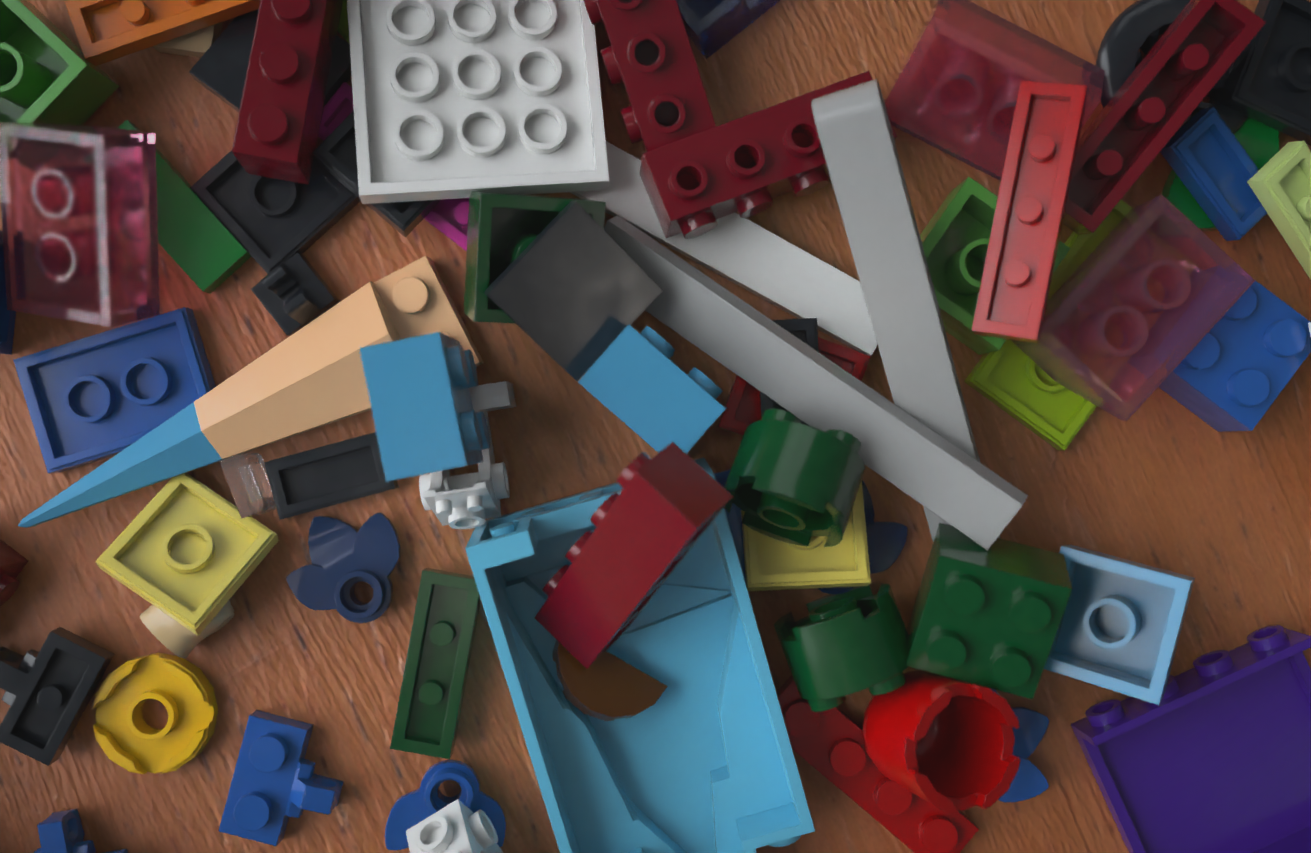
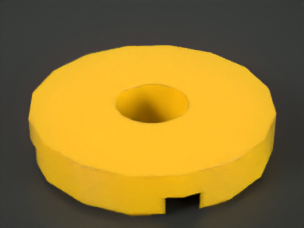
(179, 688)

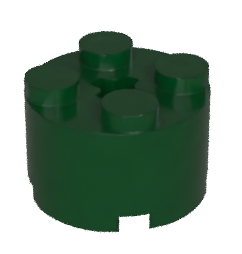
(795, 479)
(846, 646)

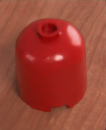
(943, 740)

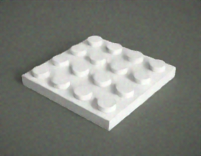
(475, 98)

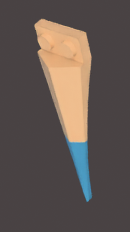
(285, 392)

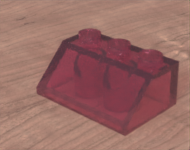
(966, 80)
(80, 222)
(1136, 308)

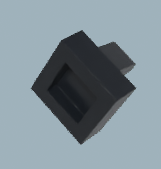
(295, 294)

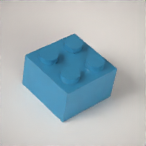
(651, 392)
(424, 405)
(1120, 623)

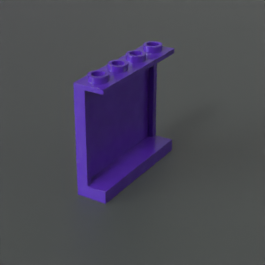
(1217, 758)

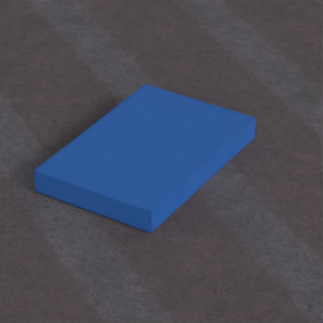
(113, 387)

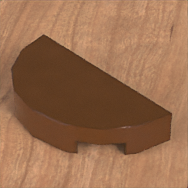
(607, 688)

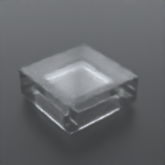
(249, 484)

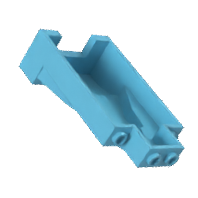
(695, 768)

